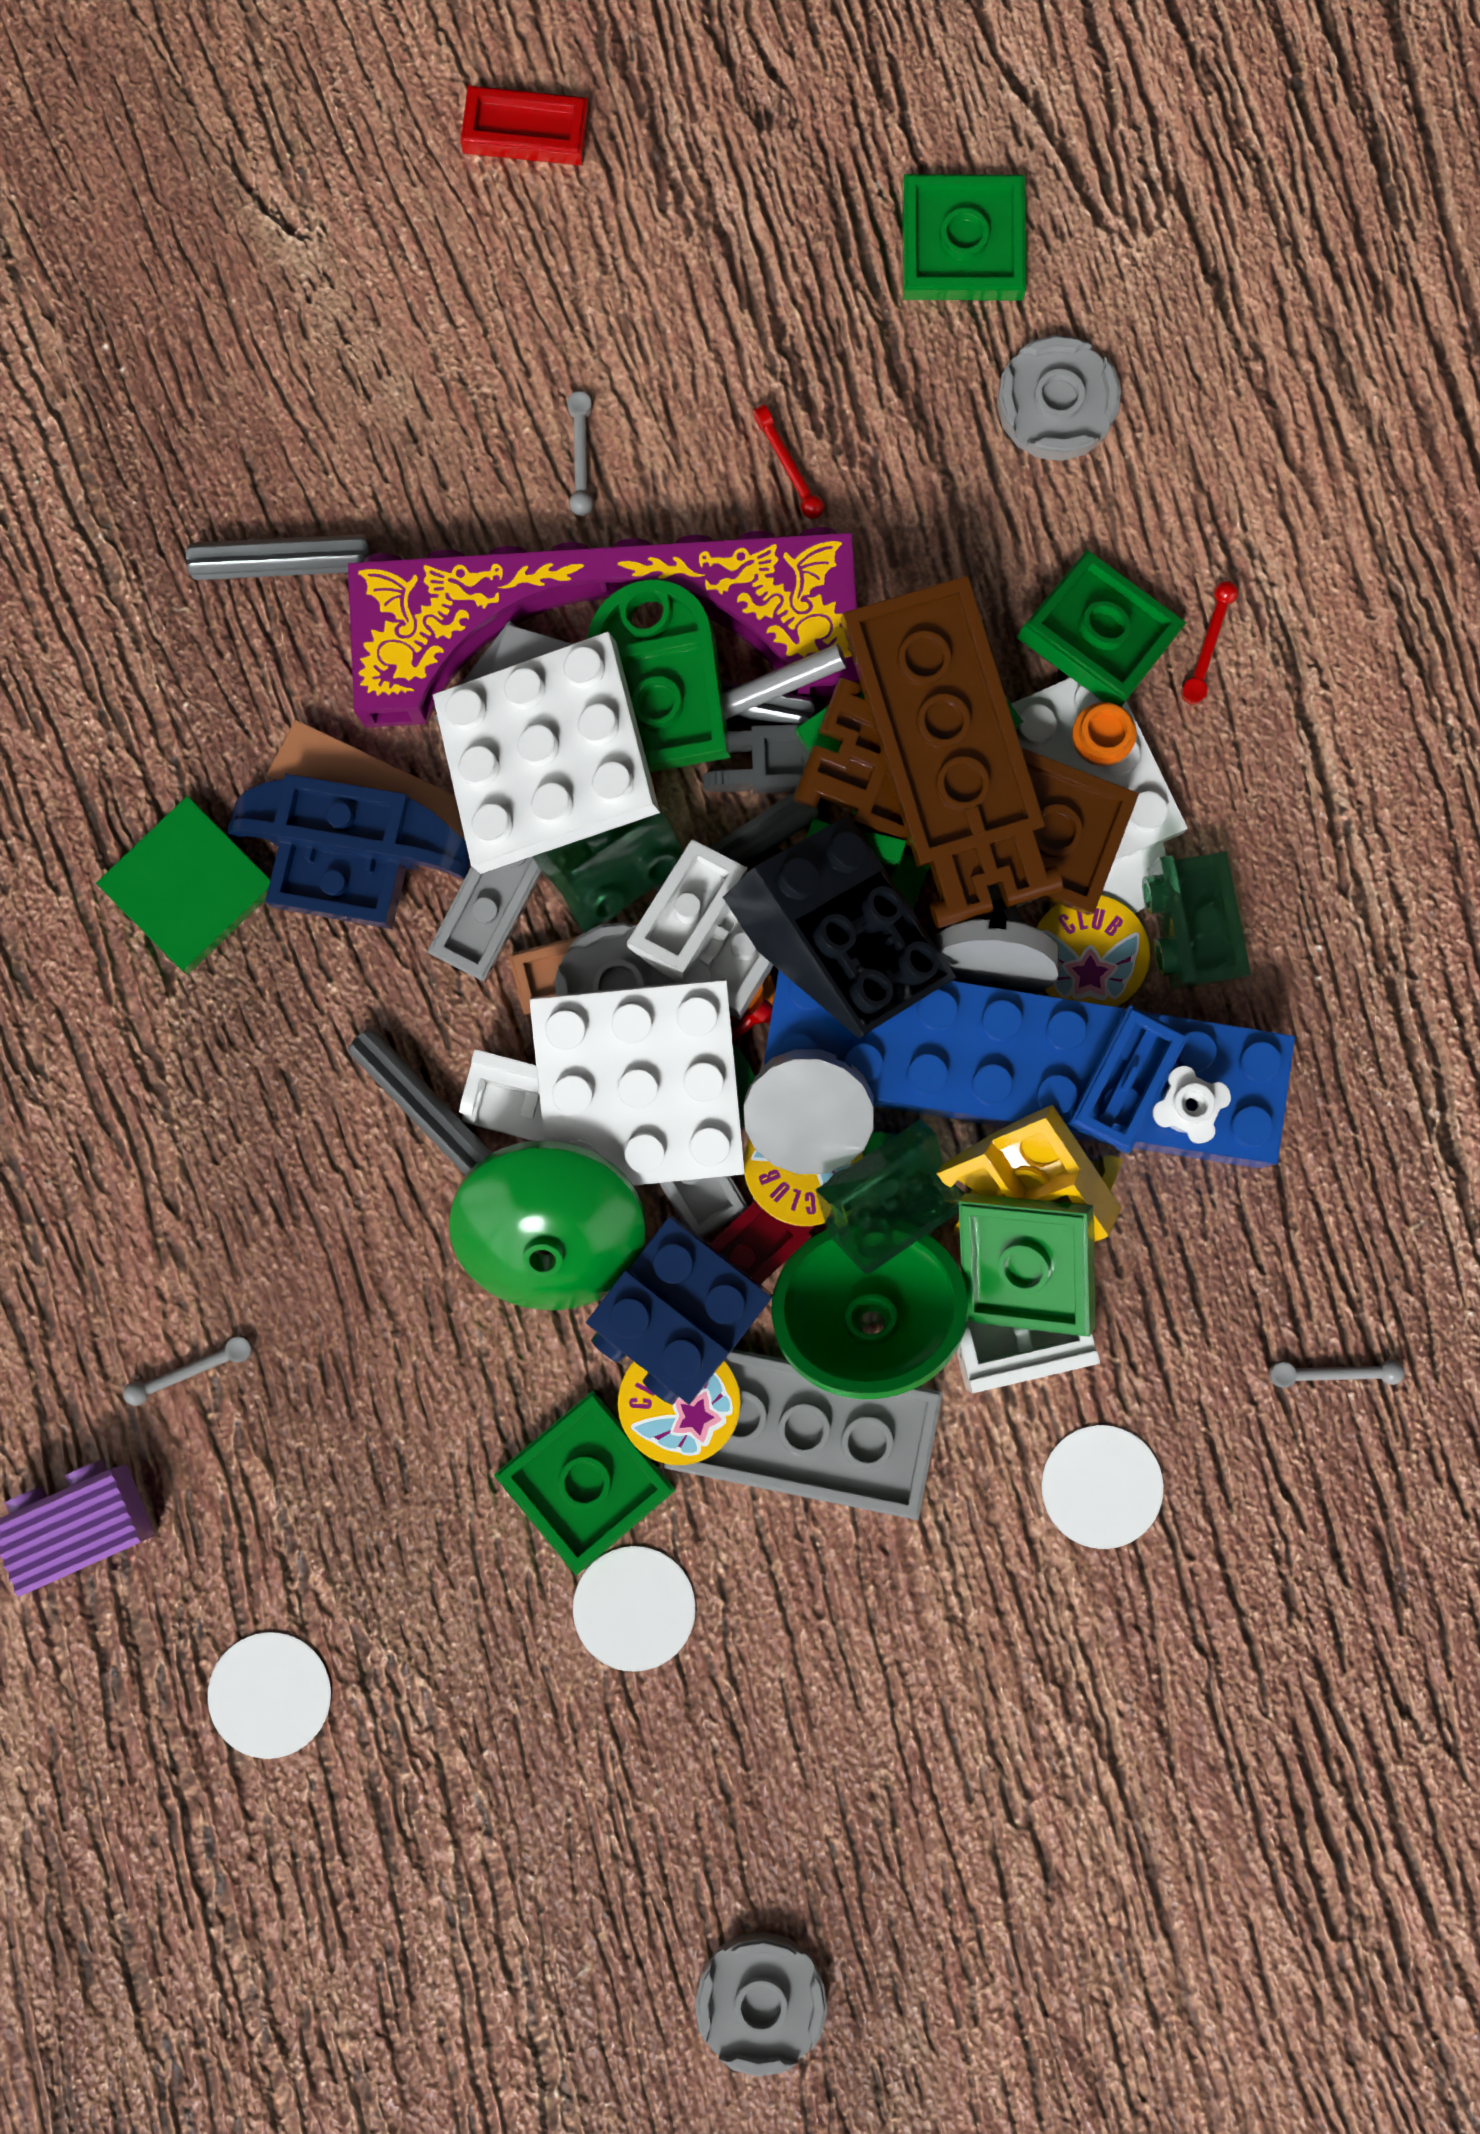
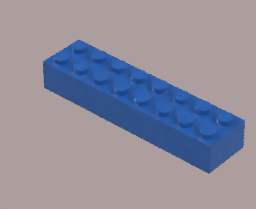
(1011, 1053)

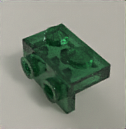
(1196, 921)
(888, 1198)

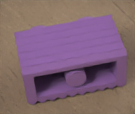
(72, 1528)

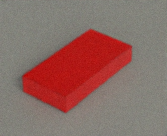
(524, 125)

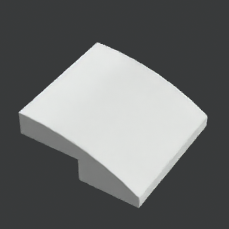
(695, 934)

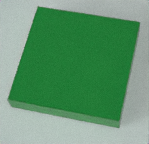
(963, 237)
(1101, 630)
(186, 885)
(1028, 1263)
(584, 1482)

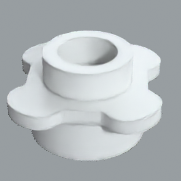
(1172, 1108)

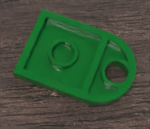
(669, 673)

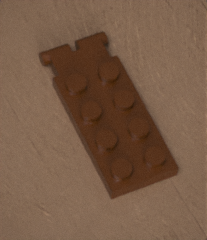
(950, 748)
(1079, 811)

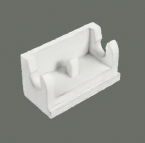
(503, 1096)
(1009, 1355)

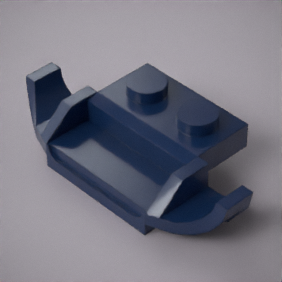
(344, 846)

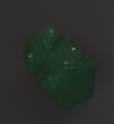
(610, 869)

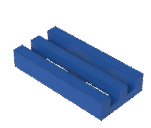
(1102, 1128)

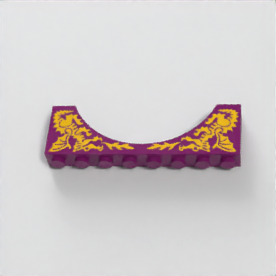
(429, 616)

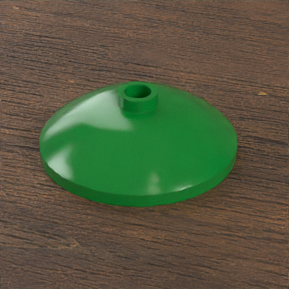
(551, 1201)
(828, 1300)

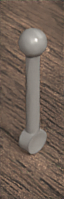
(580, 408)
(236, 1350)
(1285, 1375)

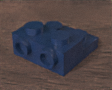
(677, 1312)

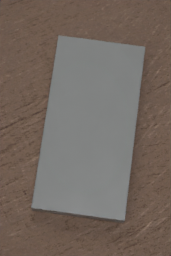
(823, 1443)

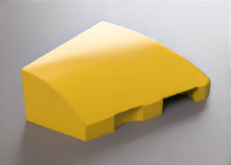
(1036, 1162)

